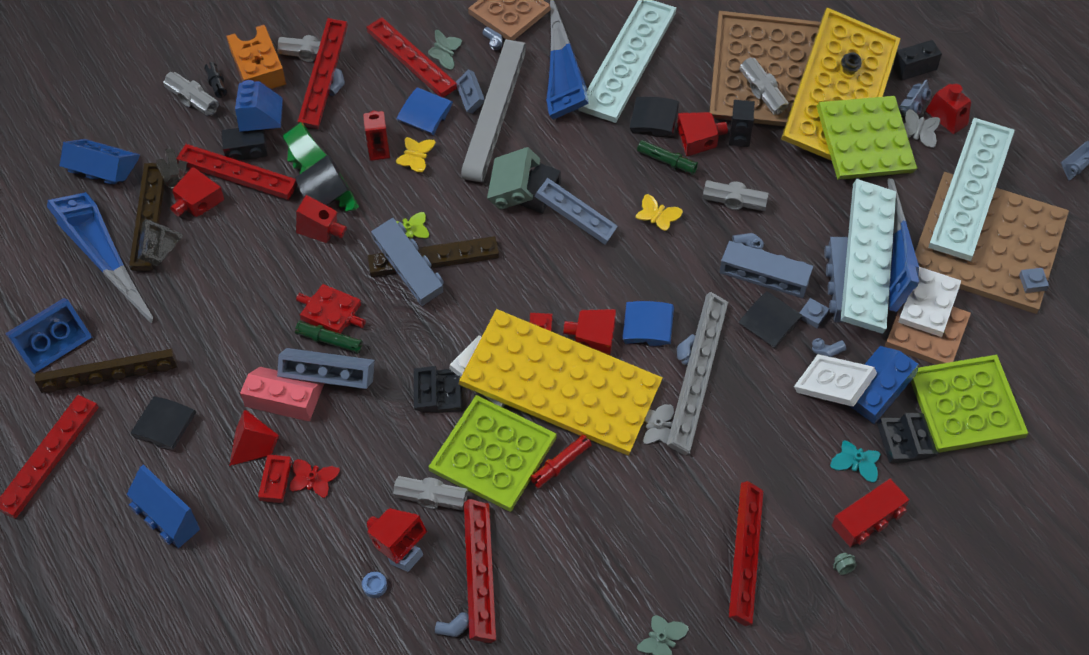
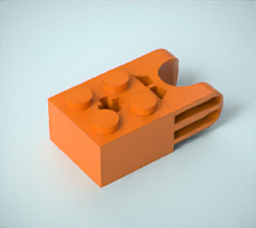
(257, 59)

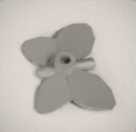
(921, 127)
(658, 424)

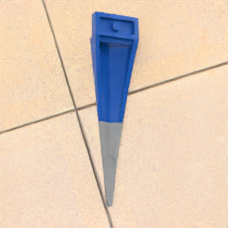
(566, 84)
(84, 225)
(904, 264)

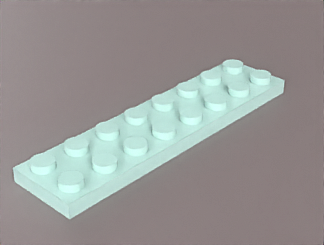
(628, 59)
(971, 189)
(869, 256)

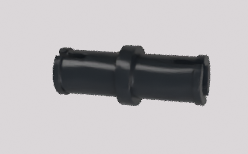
(215, 80)

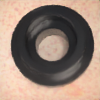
(851, 62)

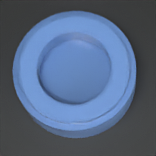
(374, 584)

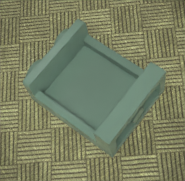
(511, 177)

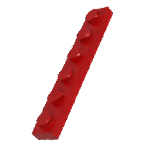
(412, 57)
(323, 73)
(238, 171)
(46, 456)
(746, 554)
(479, 572)

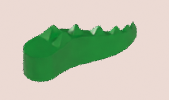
(305, 153)

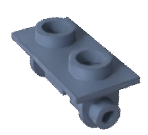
(916, 98)
(1076, 161)

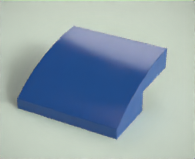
(424, 111)
(648, 322)

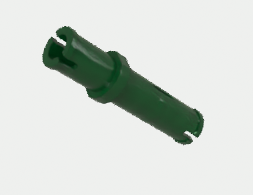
(675, 160)
(320, 334)

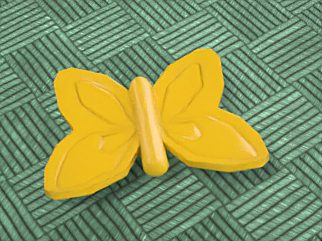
(415, 153)
(660, 216)

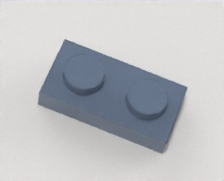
(470, 91)

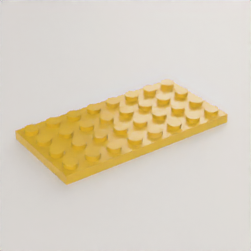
(828, 81)
(561, 381)

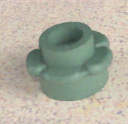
(844, 563)

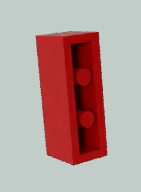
(870, 513)

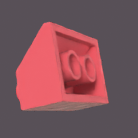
(280, 395)

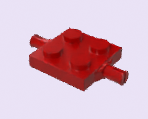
(330, 309)

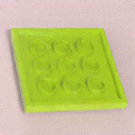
(866, 137)
(968, 403)
(493, 453)

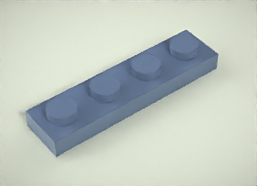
(576, 211)

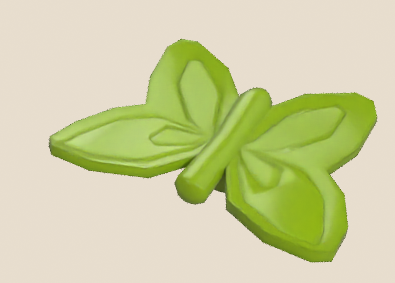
(415, 226)

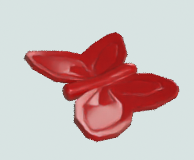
(312, 478)

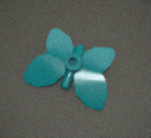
(864, 460)

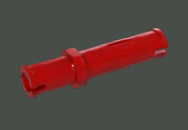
(553, 467)

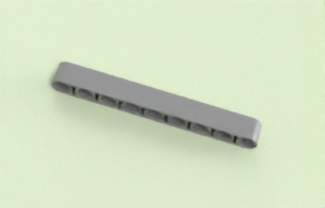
(493, 111)

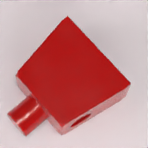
(951, 107)
(376, 127)
(699, 131)
(196, 194)
(317, 221)
(593, 329)
(395, 533)

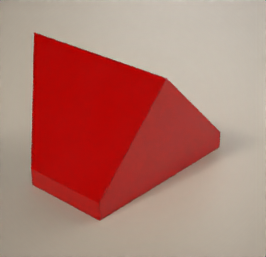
(252, 439)

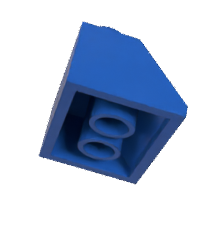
(257, 107)
(97, 160)
(48, 335)
(893, 375)
(161, 508)

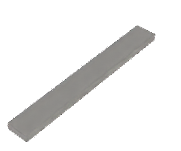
(697, 374)

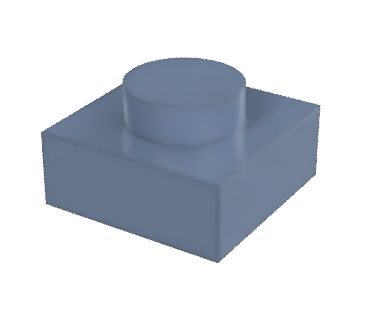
(1033, 280)
(814, 313)
(409, 559)

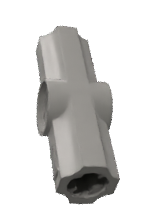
(304, 48)
(764, 86)
(190, 93)
(735, 195)
(430, 493)

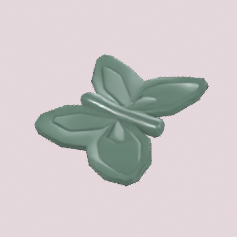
(443, 48)
(662, 636)

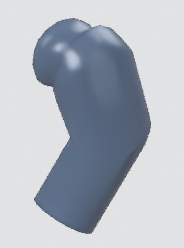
(495, 38)
(338, 82)
(749, 239)
(819, 347)
(684, 349)
(455, 627)

